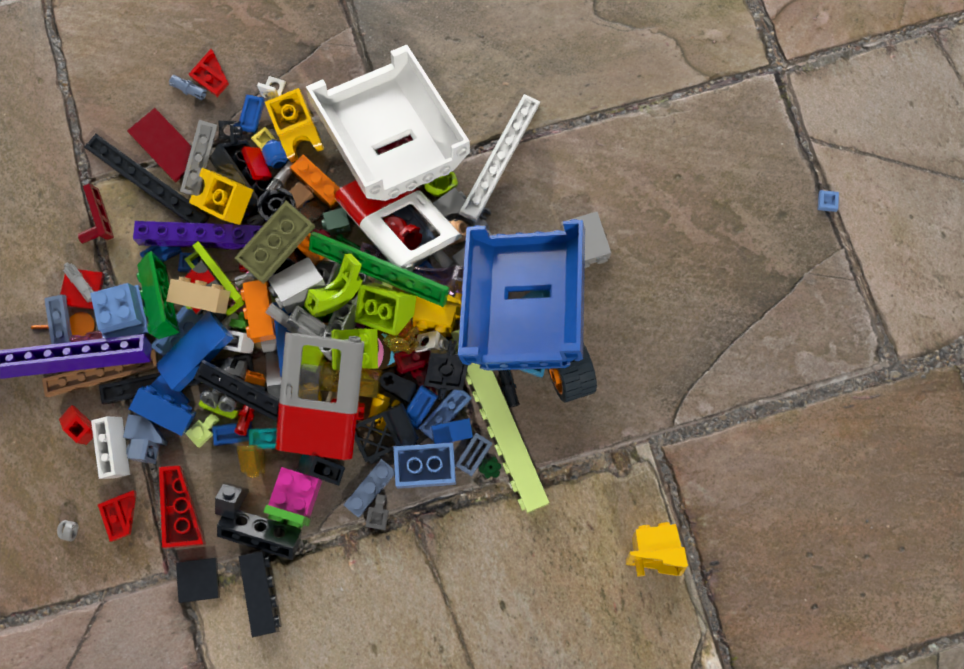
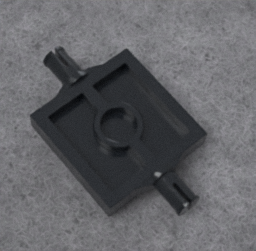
(445, 370)

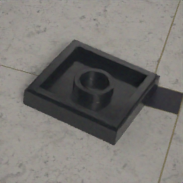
(197, 580)

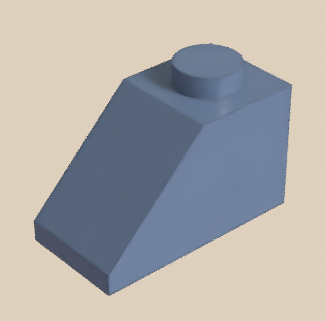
(142, 428)
(142, 451)

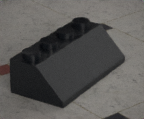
(231, 163)

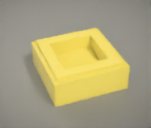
(262, 137)

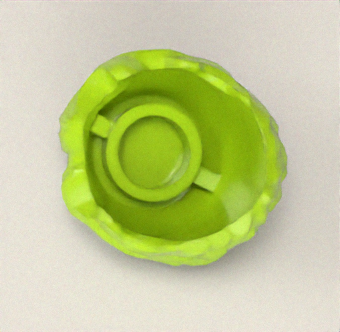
(442, 185)

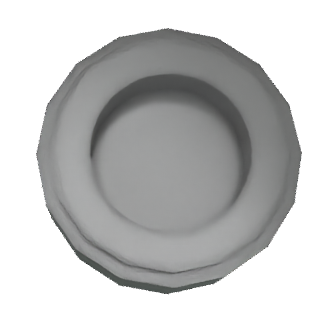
(70, 530)

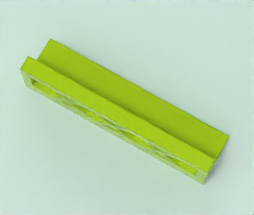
(200, 250)

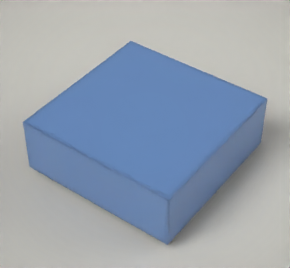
(828, 201)

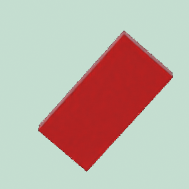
(256, 163)

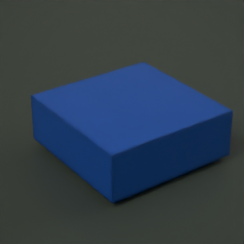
(183, 265)

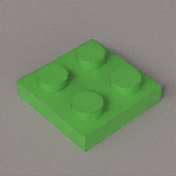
(293, 519)

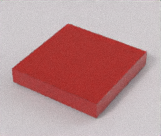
(74, 297)

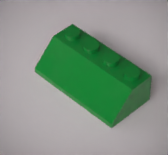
(154, 292)

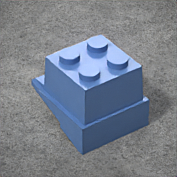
(120, 311)

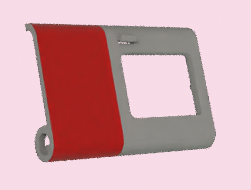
(315, 425)

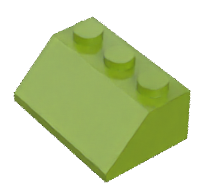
(384, 308)

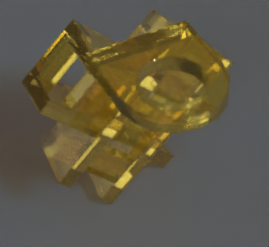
(403, 341)

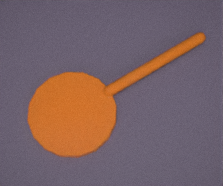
(79, 322)

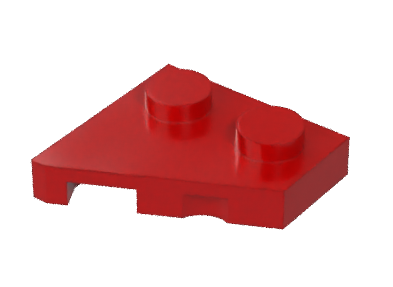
(209, 74)
(118, 515)

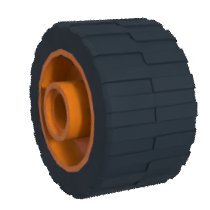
(575, 380)

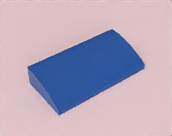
(198, 344)

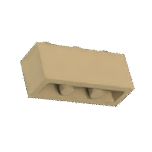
(198, 295)

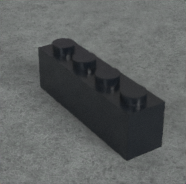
(259, 594)

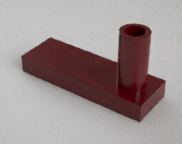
(102, 226)
(408, 362)

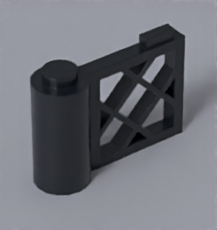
(400, 430)

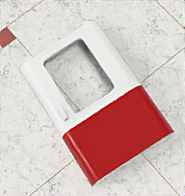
(369, 213)

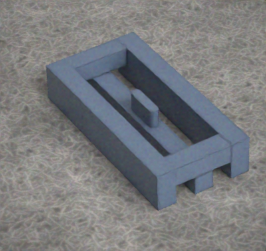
(465, 468)

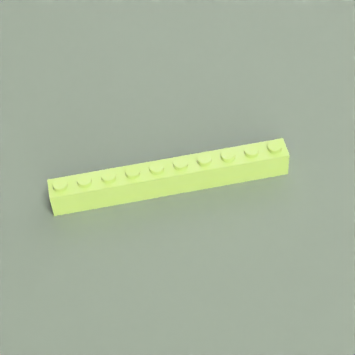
(506, 435)

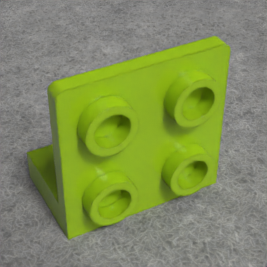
(370, 352)

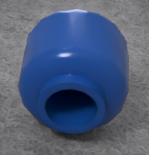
(274, 154)

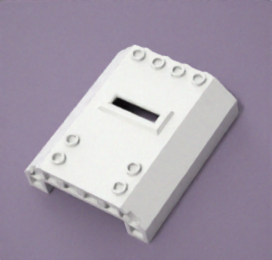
(385, 109)

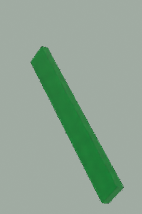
(381, 269)

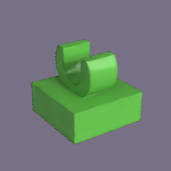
(240, 324)

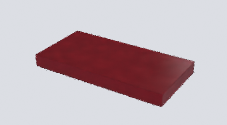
(162, 143)

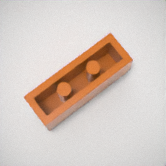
(321, 185)
(257, 300)

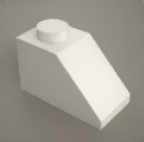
(240, 343)

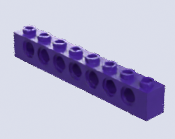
(187, 234)

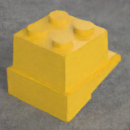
(433, 317)
(658, 550)

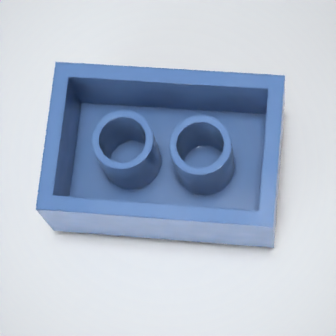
(424, 465)

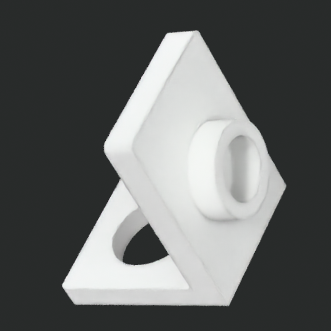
(270, 92)
(436, 341)

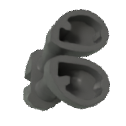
(226, 403)

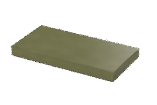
(274, 242)

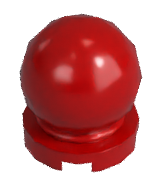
(406, 233)

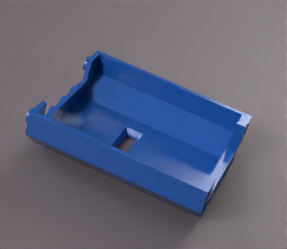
(523, 331)

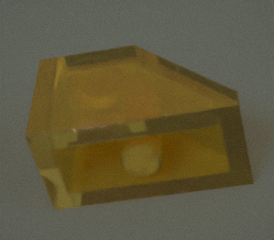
(251, 460)

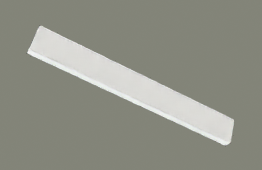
(499, 158)

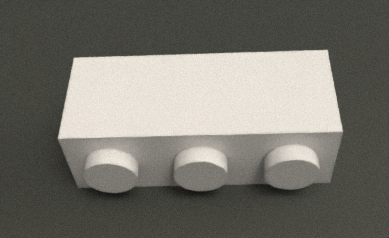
(110, 447)

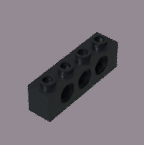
(260, 534)

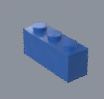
(162, 410)

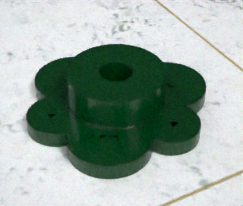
(484, 468)

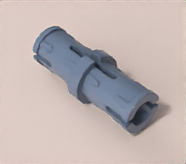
(187, 87)

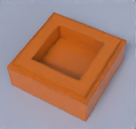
(255, 378)

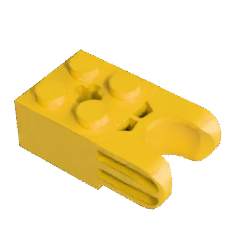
(296, 127)
(222, 197)

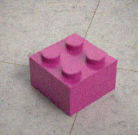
(295, 492)

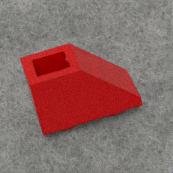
(76, 425)

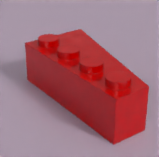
(178, 515)

